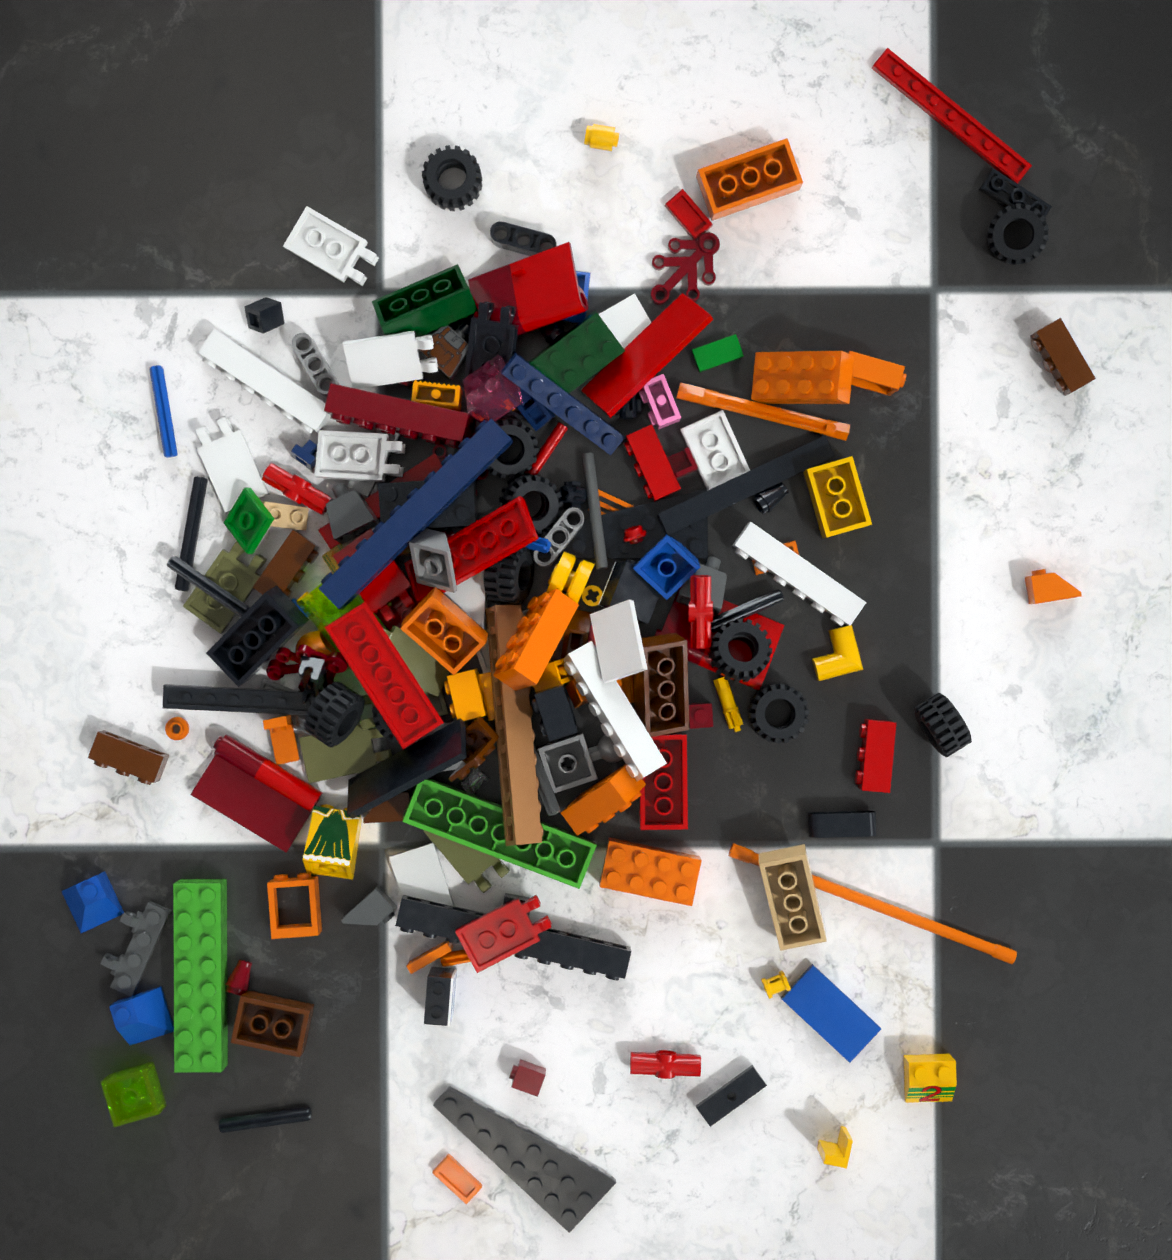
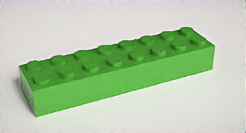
(481, 827)
(200, 975)

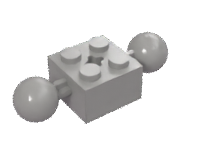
(582, 768)

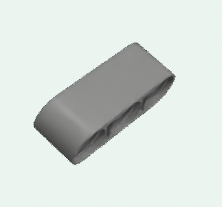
(308, 356)
(569, 531)

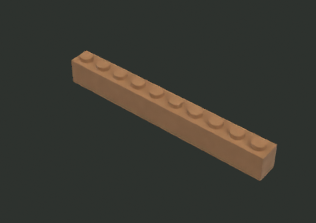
(515, 738)

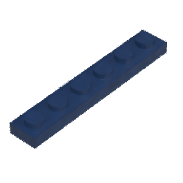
(562, 403)

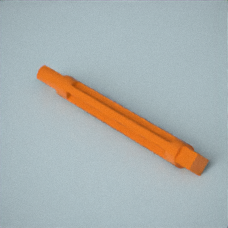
(762, 411)

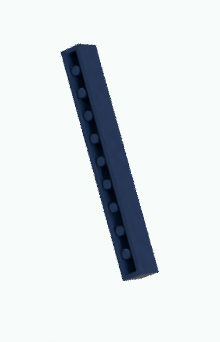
(416, 514)

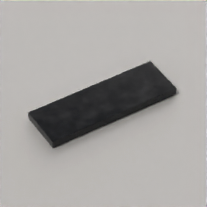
(407, 768)

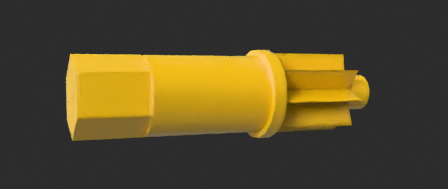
(728, 704)

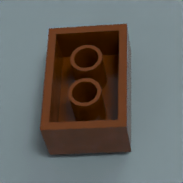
(272, 1023)

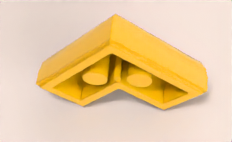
(845, 656)

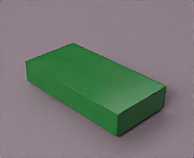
(717, 353)

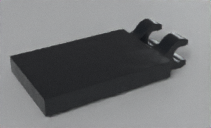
(491, 337)

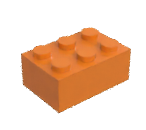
(444, 631)
(602, 801)

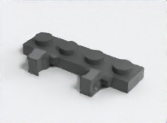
(147, 930)

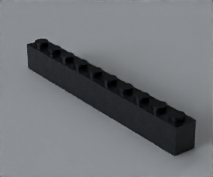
(554, 945)

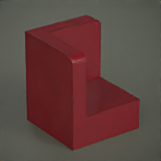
(682, 463)

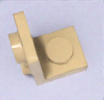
(288, 515)

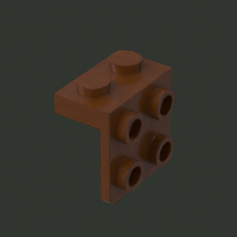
(479, 743)

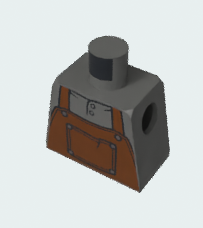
(449, 349)

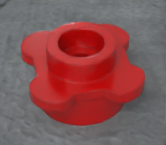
(634, 534)

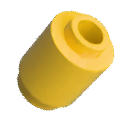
(601, 137)

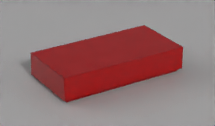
(688, 214)

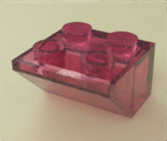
(489, 392)

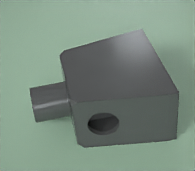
(349, 514)
(718, 584)

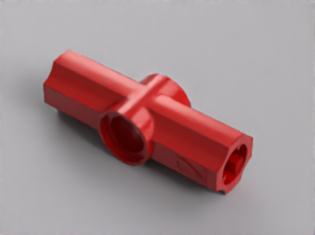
(296, 488)
(700, 611)
(665, 1064)

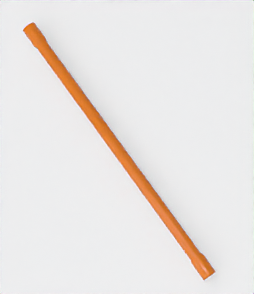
(995, 950)

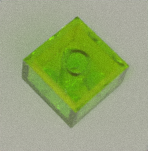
(133, 1094)

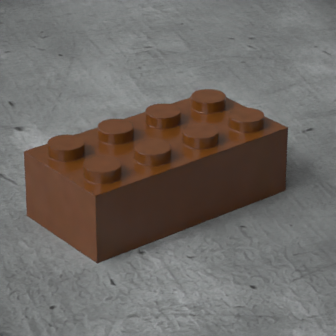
(662, 689)

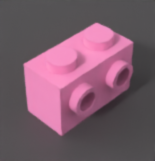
(660, 402)

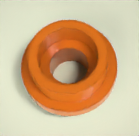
(184, 728)

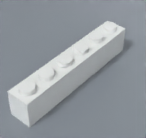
(265, 380)
(799, 574)
(614, 712)

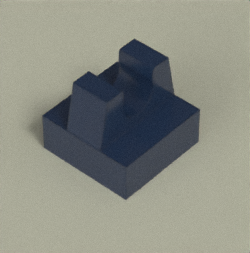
(305, 454)

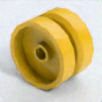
(567, 580)

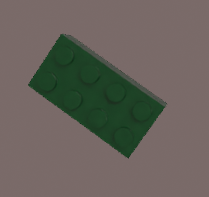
(426, 304)
(578, 353)

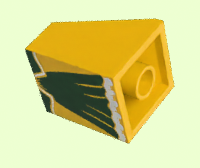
(332, 842)

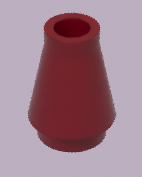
(239, 979)

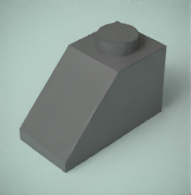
(372, 909)

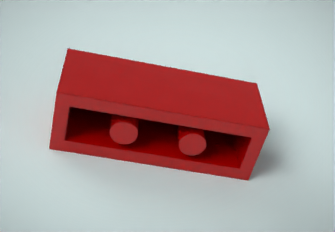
(651, 463)
(876, 755)

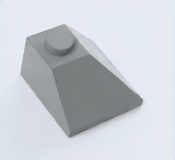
(433, 560)

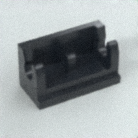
(313, 676)

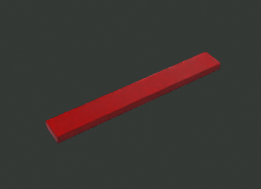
(951, 116)

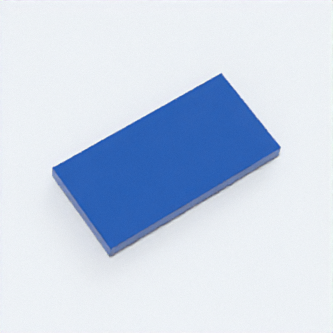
(831, 1013)

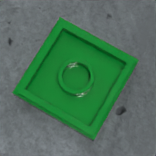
(248, 520)

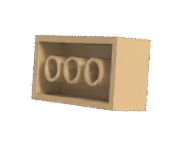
(792, 897)

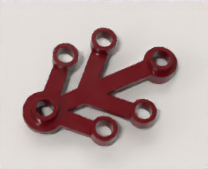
(686, 265)
(277, 668)

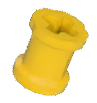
(594, 589)
(775, 984)

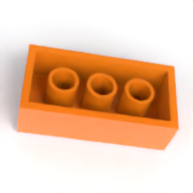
(749, 179)
(802, 377)
(535, 640)
(650, 871)

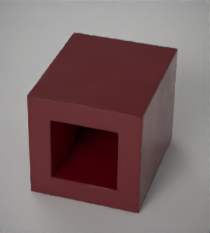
(700, 715)
(527, 1077)

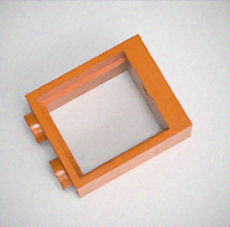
(877, 374)
(294, 930)

